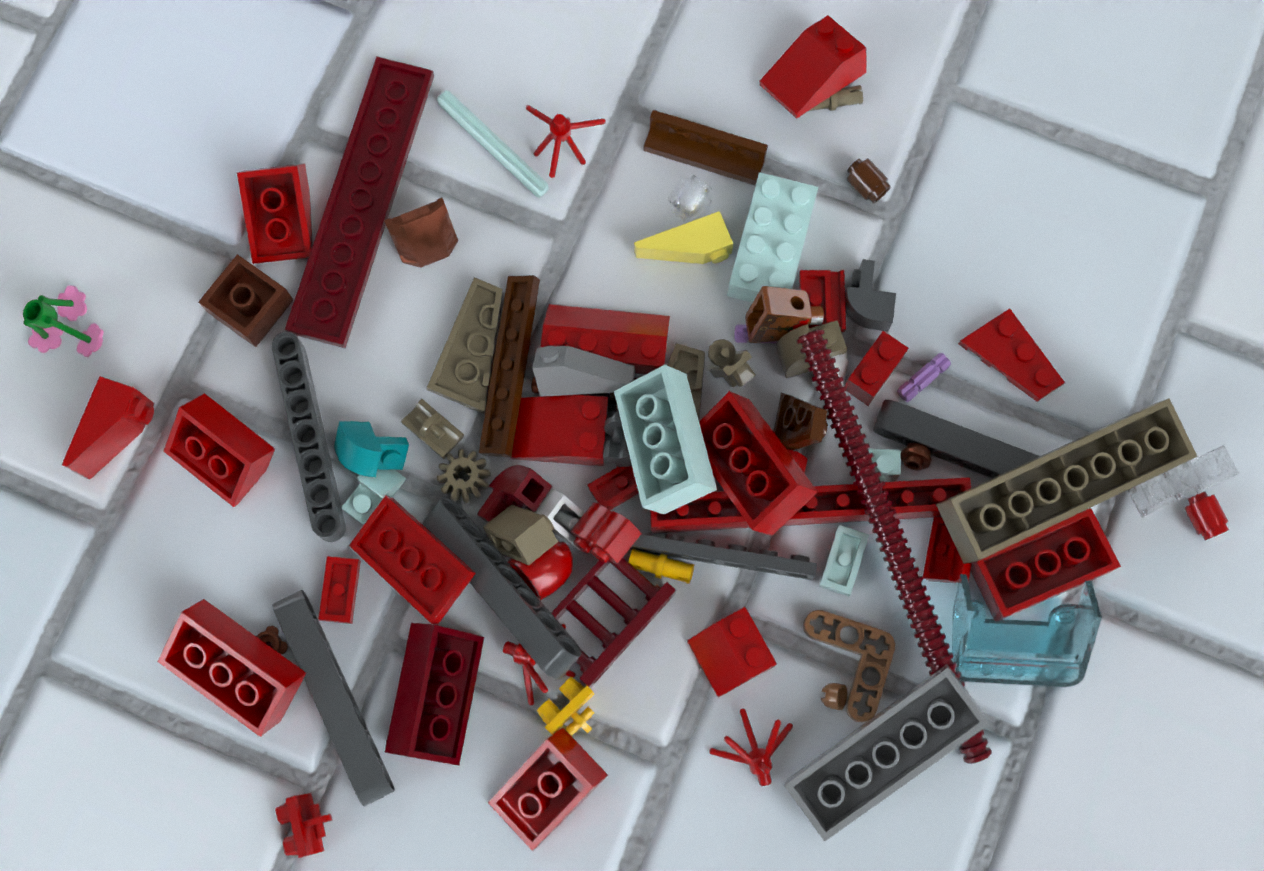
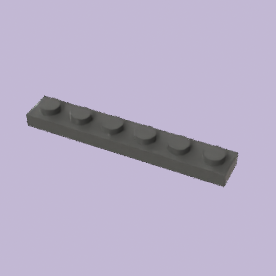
(733, 556)

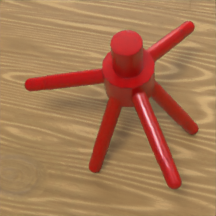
(560, 131)
(522, 657)
(759, 758)

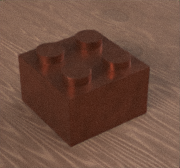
(246, 300)

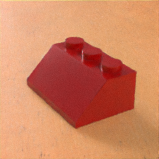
(218, 448)

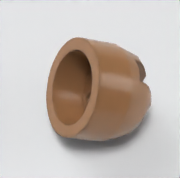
(835, 696)

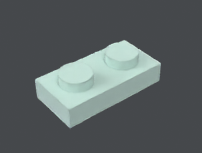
(844, 560)

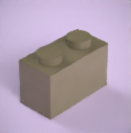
(521, 534)

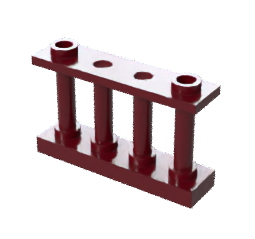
(634, 619)

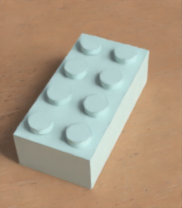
(772, 236)
(664, 440)

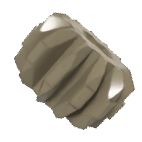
(467, 465)

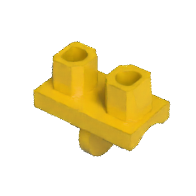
(557, 718)

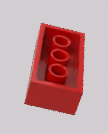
(753, 465)
(1044, 565)
(231, 667)

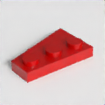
(1015, 354)

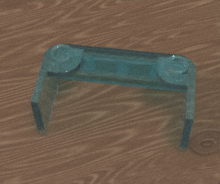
(1024, 650)

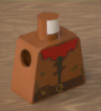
(779, 312)

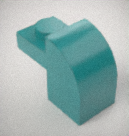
(364, 452)

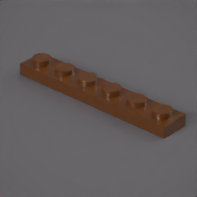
(509, 366)

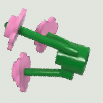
(46, 329)

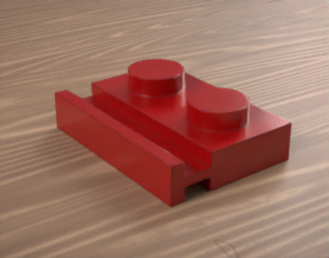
(827, 291)
(942, 556)

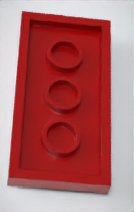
(412, 560)

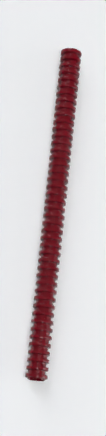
(883, 519)

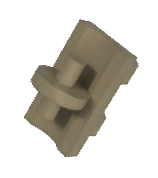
(731, 363)
(432, 428)

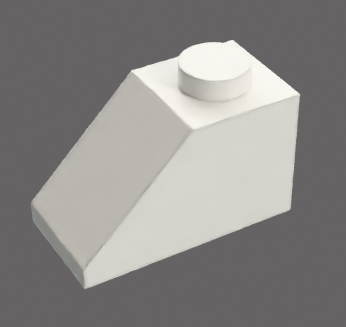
(562, 514)

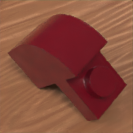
(514, 486)

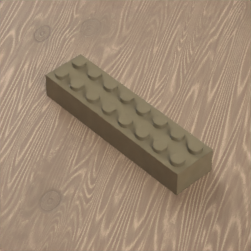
(1066, 481)

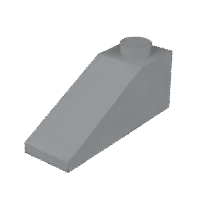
(575, 372)

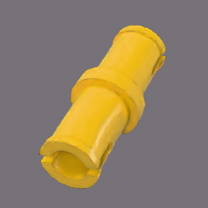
(661, 566)

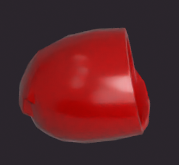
(547, 571)

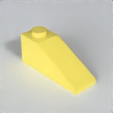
(692, 242)

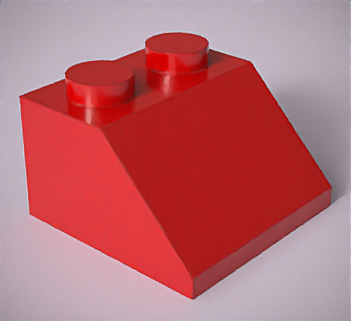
(731, 652)

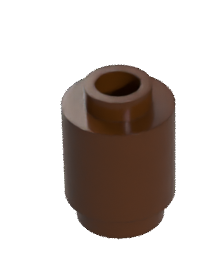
(868, 180)

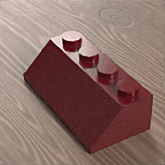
(434, 693)

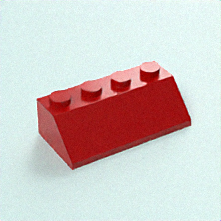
(617, 335)

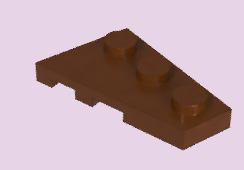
(799, 422)

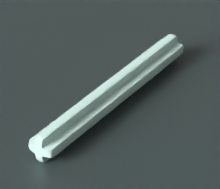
(492, 144)

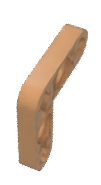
(868, 657)

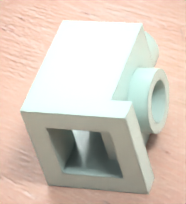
(888, 463)

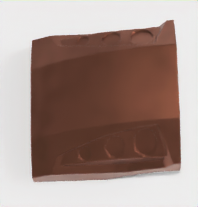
(423, 234)

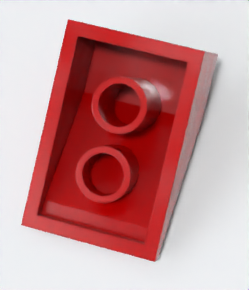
(815, 67)
(277, 212)
(108, 425)
(561, 429)
(547, 788)

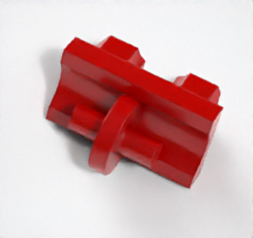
(305, 824)

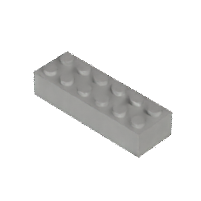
(886, 752)

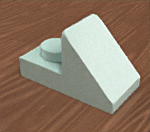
(371, 492)

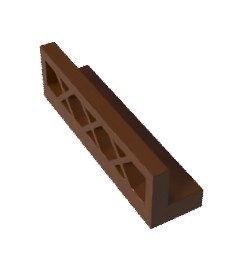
(705, 147)

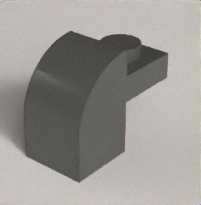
(867, 306)

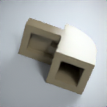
(789, 351)

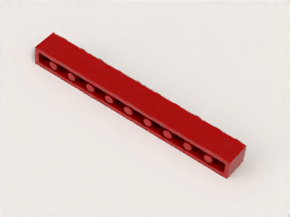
(829, 505)

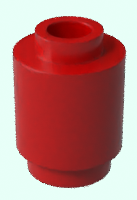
(1206, 515)

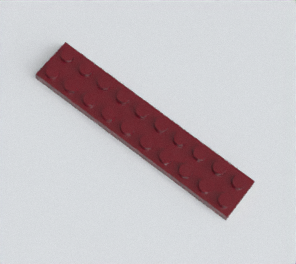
(360, 202)

